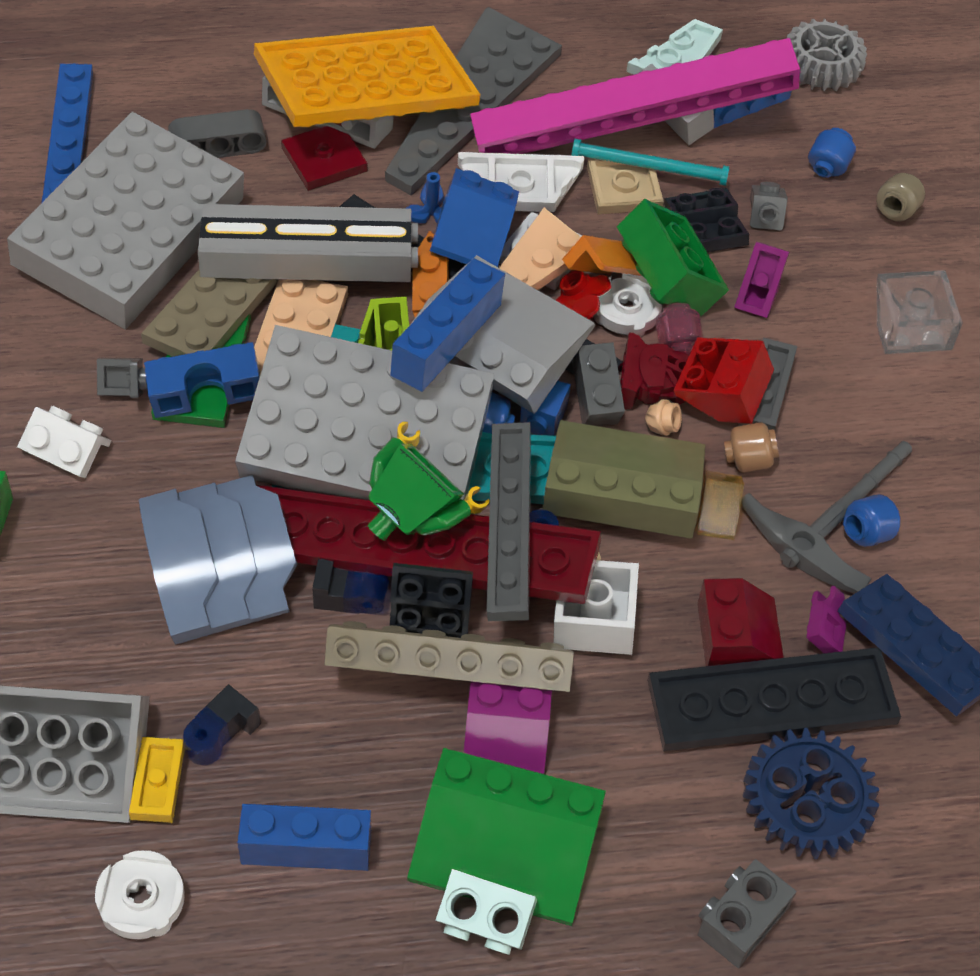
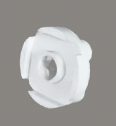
(628, 319)
(143, 919)

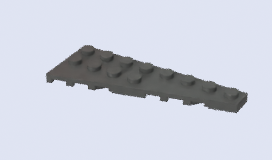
(501, 63)

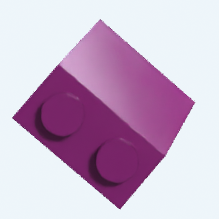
(508, 724)

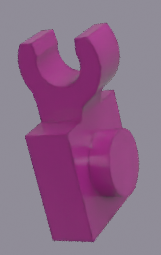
(825, 625)

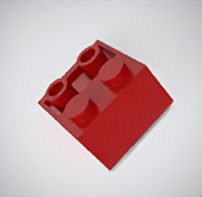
(726, 378)

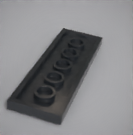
(772, 696)

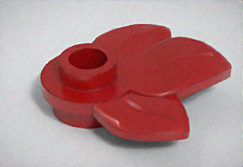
(582, 292)

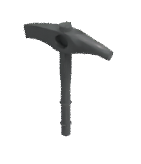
(805, 545)

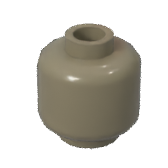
(900, 197)

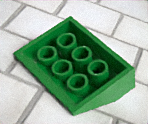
(508, 830)

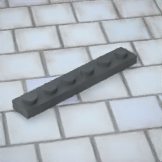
(509, 523)

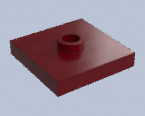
(324, 156)

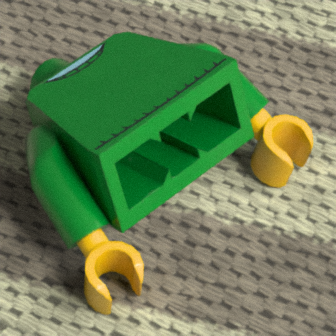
(414, 491)

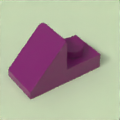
(762, 279)

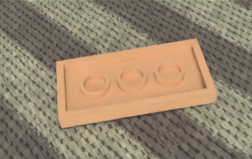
(302, 306)

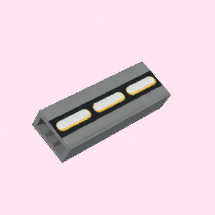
(307, 243)

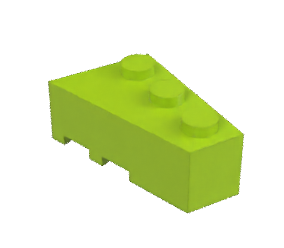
(384, 322)

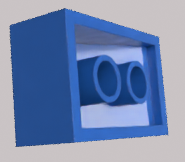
(474, 218)

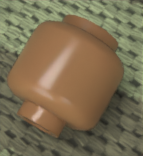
(752, 447)

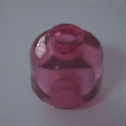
(679, 327)

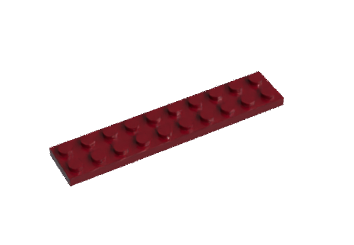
(339, 532)

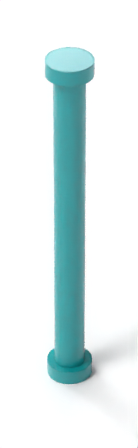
(650, 162)

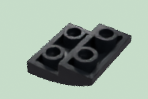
(712, 217)
(431, 599)

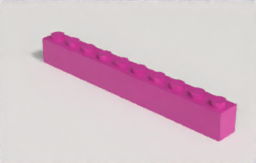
(638, 99)

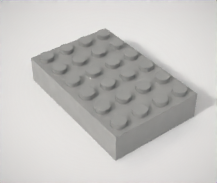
(124, 219)
(334, 406)

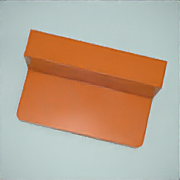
(600, 257)

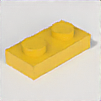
(157, 779)

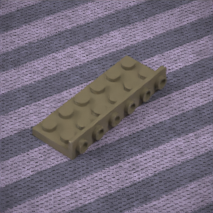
(449, 657)

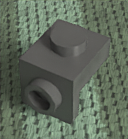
(768, 206)
(121, 376)

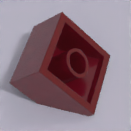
(737, 622)

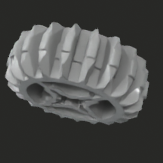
(828, 54)

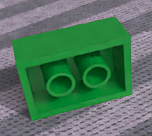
(671, 257)

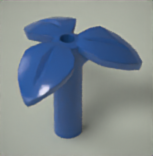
(432, 197)

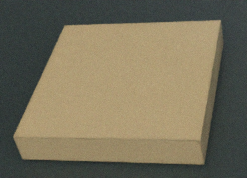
(621, 186)

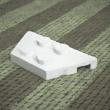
(538, 178)

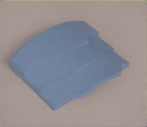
(218, 556)

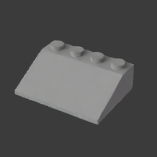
(523, 342)
(69, 752)

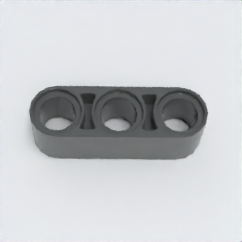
(223, 133)

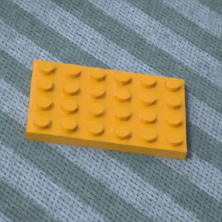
(365, 75)

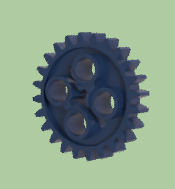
(833, 822)

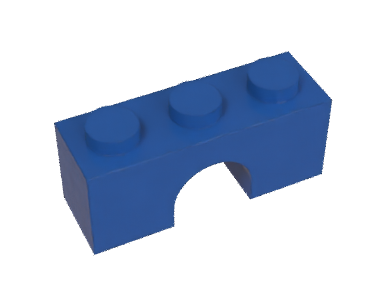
(176, 378)

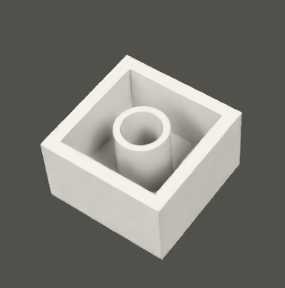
(607, 617)

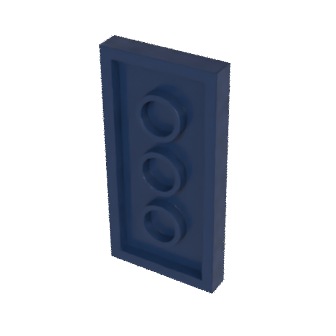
(917, 642)

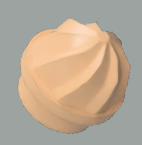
(664, 417)

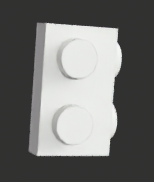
(62, 442)

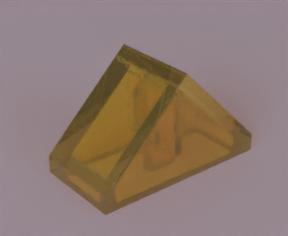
(720, 505)

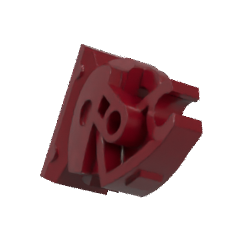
(650, 372)

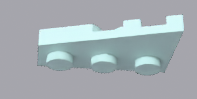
(684, 45)

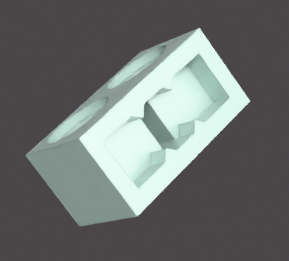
(490, 900)

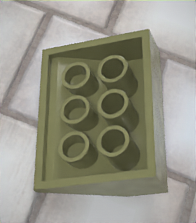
(625, 479)

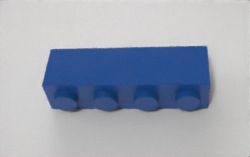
(447, 324)

